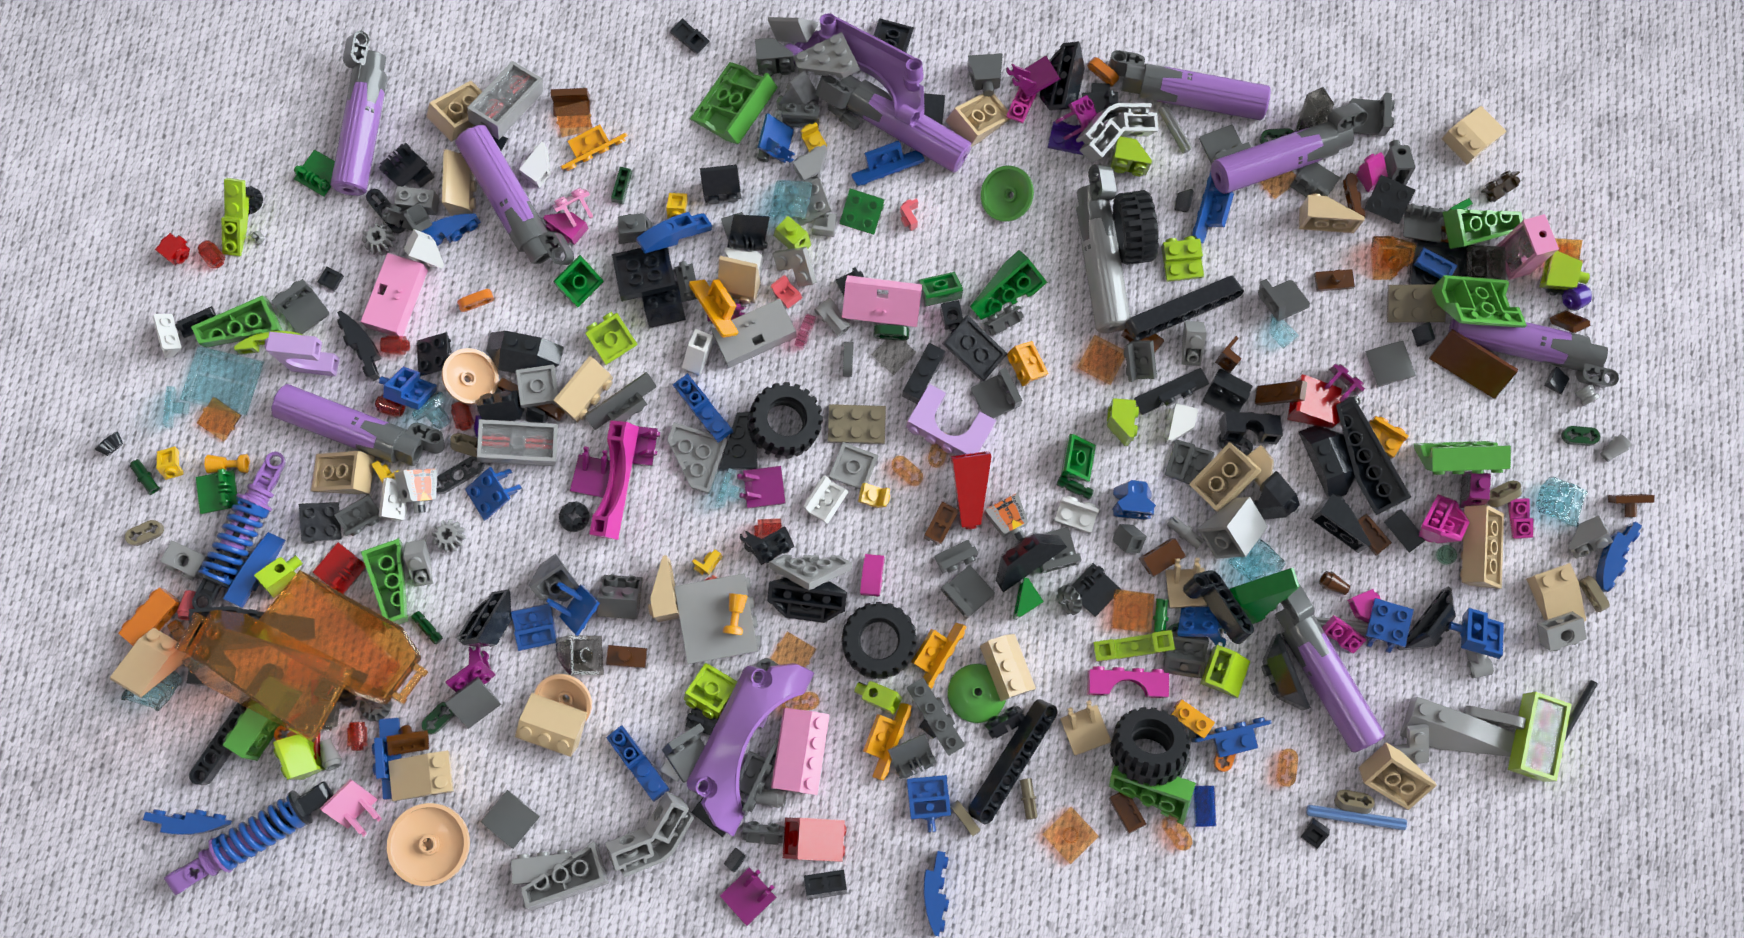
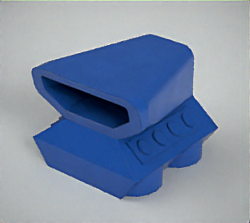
(1133, 500)

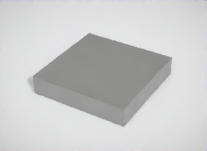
(537, 385)
(853, 466)

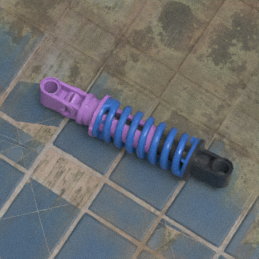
(237, 533)
(226, 852)

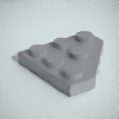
(828, 57)
(697, 455)
(810, 570)

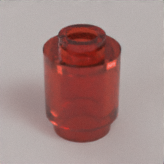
(211, 254)
(394, 345)
(389, 407)
(462, 416)
(357, 736)

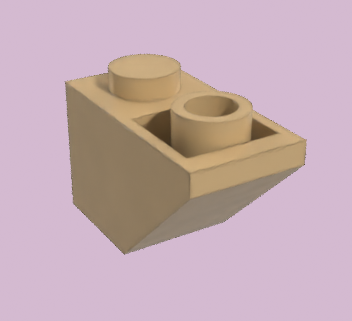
(1264, 462)

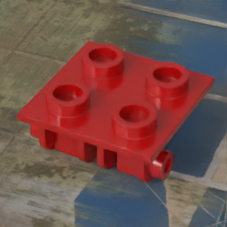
(339, 568)

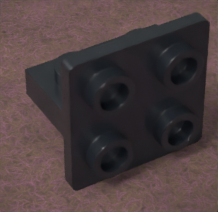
(1227, 392)

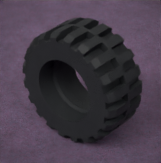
(1136, 227)
(787, 396)
(885, 614)
(1147, 766)

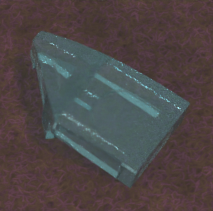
(1281, 332)

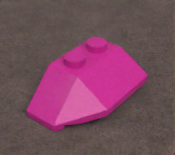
(1444, 522)

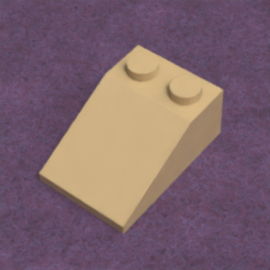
(450, 111)
(978, 118)
(1473, 134)
(1326, 214)
(739, 279)
(343, 473)
(1557, 592)
(663, 596)
(148, 663)
(421, 776)
(1396, 776)

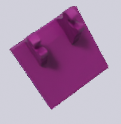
(1034, 77)
(1084, 111)
(1342, 373)
(645, 446)
(591, 474)
(763, 487)
(477, 667)
(748, 896)

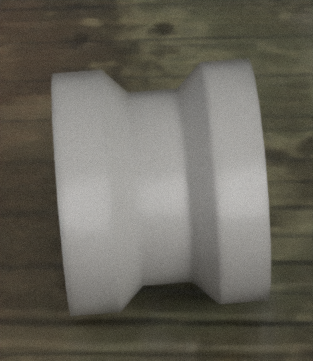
(1587, 395)

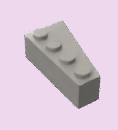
(572, 877)

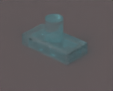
(172, 407)
(727, 489)

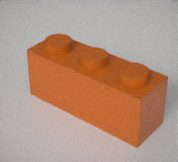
(152, 614)

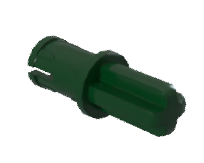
(144, 477)

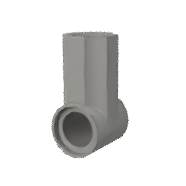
(830, 313)
(1479, 664)

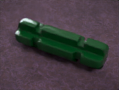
(1075, 487)
(427, 627)

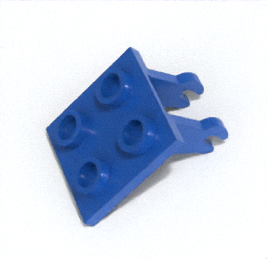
(776, 139)
(488, 493)
(579, 609)
(1200, 623)
(1389, 623)

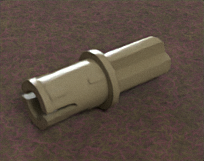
(1028, 798)

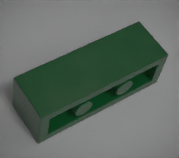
(621, 185)

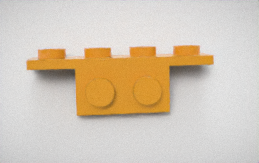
(588, 143)
(716, 304)
(936, 651)
(886, 735)

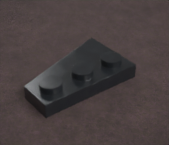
(740, 450)

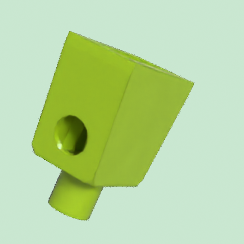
(791, 234)
(1562, 272)
(278, 574)
(886, 699)

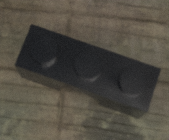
(923, 373)
(1265, 426)

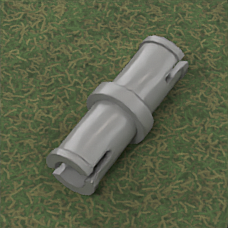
(1185, 532)

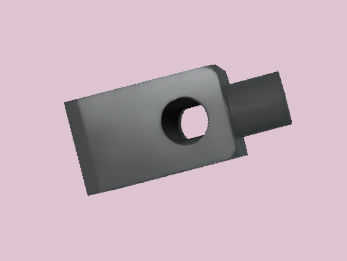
(985, 72)
(1399, 162)
(631, 227)

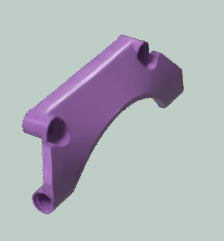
(887, 64)
(723, 754)

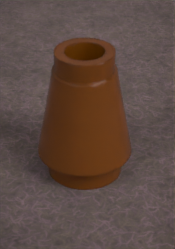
(1334, 583)

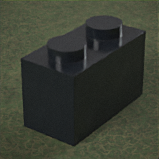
(500, 406)

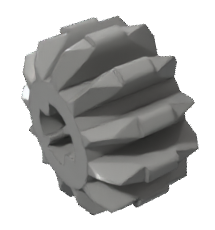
(377, 232)
(452, 541)

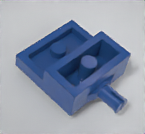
(407, 388)
(1480, 633)
(928, 799)

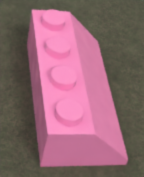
(800, 751)

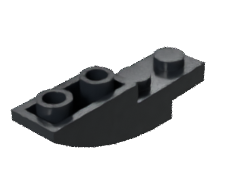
(362, 343)

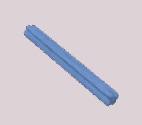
(1368, 819)

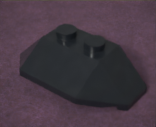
(1070, 68)
(521, 351)
(1329, 458)
(1027, 557)
(803, 604)
(487, 621)
(1432, 623)
(1282, 675)

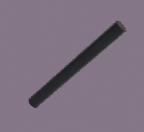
(1580, 706)

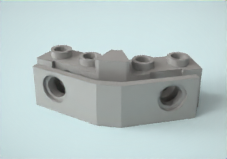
(1126, 124)
(666, 824)

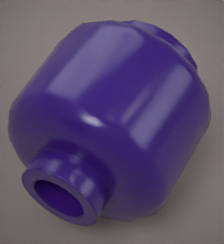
(1577, 298)

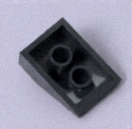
(894, 34)
(1339, 520)

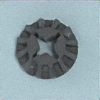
(1068, 592)
(378, 713)

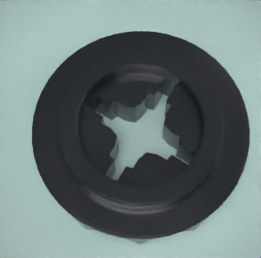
(256, 199)
(578, 523)

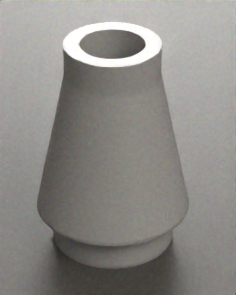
(1616, 447)
(329, 755)
(773, 798)

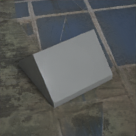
(792, 29)

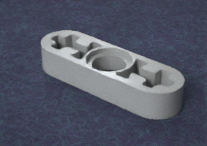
(1496, 717)

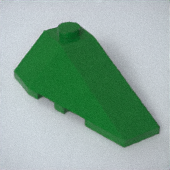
(1013, 280)
(1264, 594)

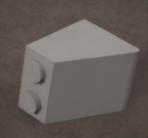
(1233, 529)

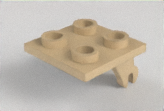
(1176, 580)
(1085, 729)

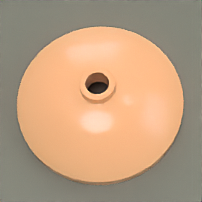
(477, 368)
(559, 685)

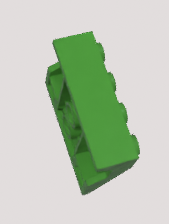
(734, 103)
(1477, 301)
(1464, 456)

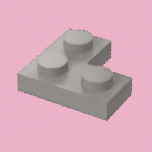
(799, 261)
(1417, 744)

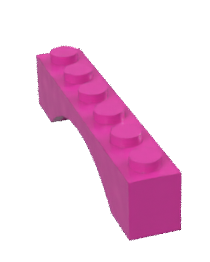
(608, 516)

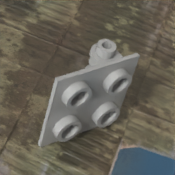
(818, 203)

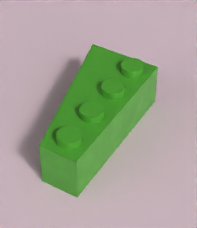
(1475, 226)
(238, 323)
(388, 579)
(1170, 798)

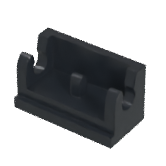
(1404, 530)
(825, 884)

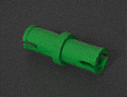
(1160, 615)

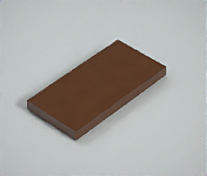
(1473, 363)

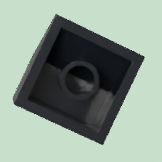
(720, 184)

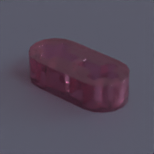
(805, 331)

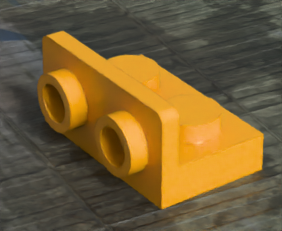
(1027, 363)
(1388, 435)
(1192, 718)

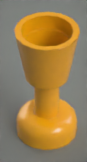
(213, 463)
(736, 606)

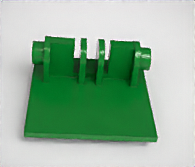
(316, 173)
(862, 211)
(216, 491)

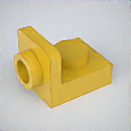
(811, 136)
(676, 204)
(169, 463)
(383, 471)
(874, 496)
(710, 560)

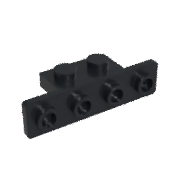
(1171, 391)

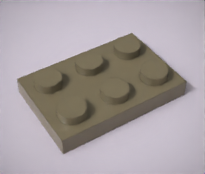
(1413, 304)
(856, 424)

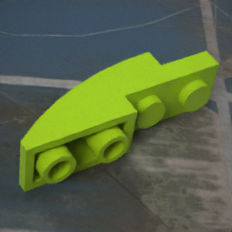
(236, 216)

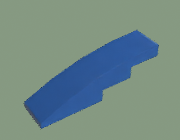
(245, 581)

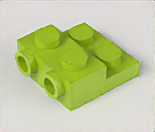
(1182, 259)
(610, 337)
(710, 691)

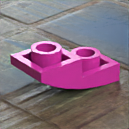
(1020, 106)
(1520, 518)
(872, 575)
(1344, 634)

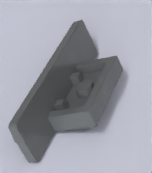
(623, 403)
(935, 716)
(753, 775)

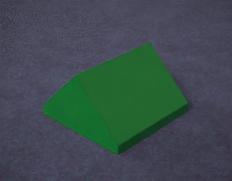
(578, 281)
(941, 288)
(1078, 458)
(1026, 598)

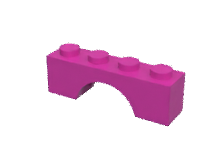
(1154, 683)

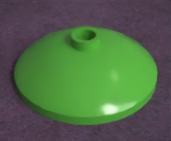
(997, 191)
(965, 702)

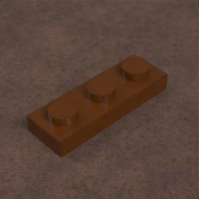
(1281, 393)

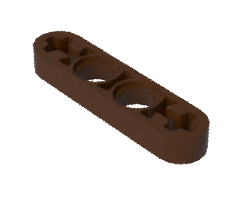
(550, 409)

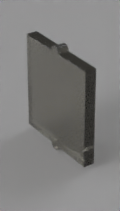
(893, 355)

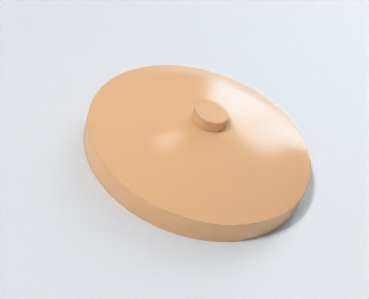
(428, 844)

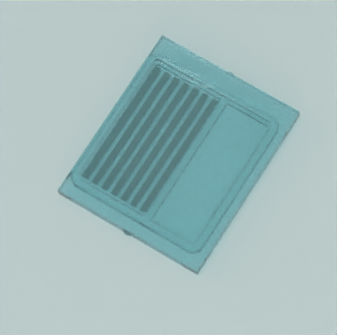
(222, 376)

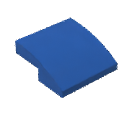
(534, 626)

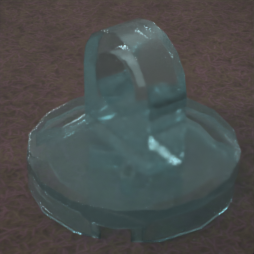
(433, 411)

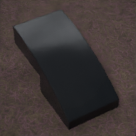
(689, 36)

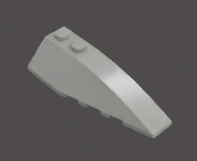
(1457, 730)

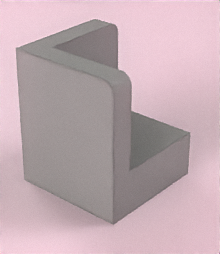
(825, 226)

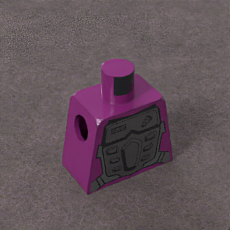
(1475, 488)

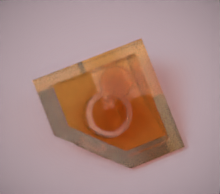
(1390, 256)

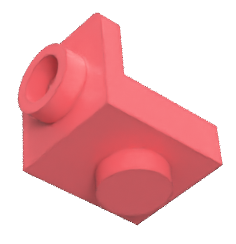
(908, 218)
(786, 292)

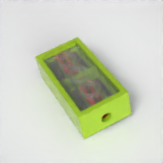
(1540, 744)

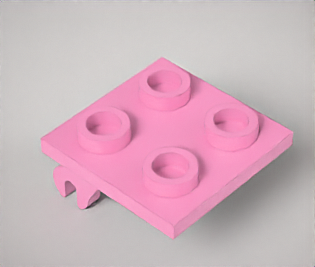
(577, 194)
(349, 804)

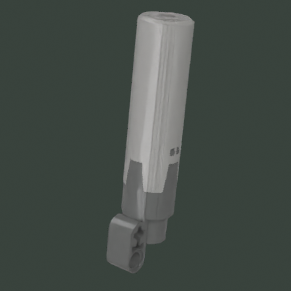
(1102, 251)

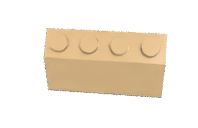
(1483, 547)

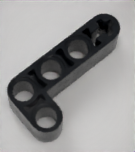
(1221, 603)

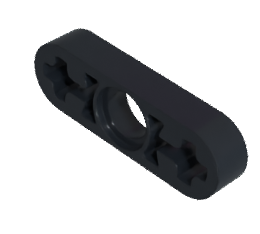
(381, 206)
(448, 486)

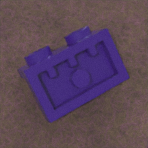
(1057, 141)

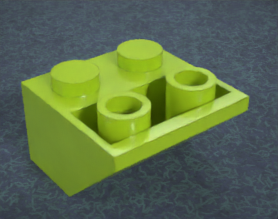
(1130, 157)
(1121, 419)
(1225, 671)
(297, 757)

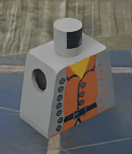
(417, 487)
(1008, 517)

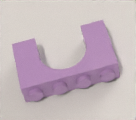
(301, 354)
(923, 423)

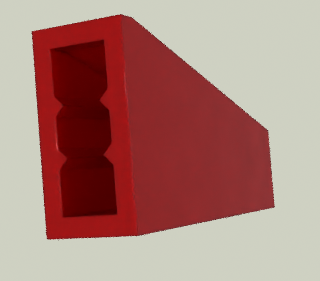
(970, 483)

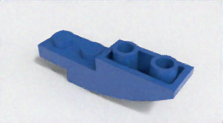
(452, 227)
(671, 230)
(702, 408)
(1612, 557)
(638, 763)
(191, 823)
(936, 902)

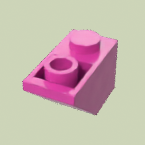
(1372, 170)
(561, 224)
(1362, 604)

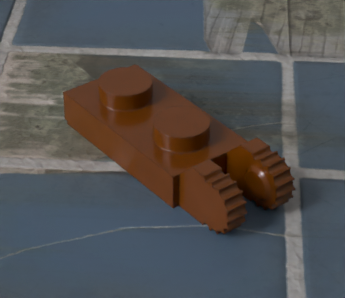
(1353, 196)

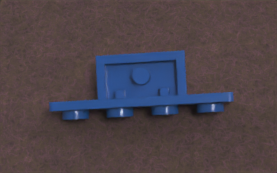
(886, 161)
(1213, 210)
(1235, 739)
(379, 748)

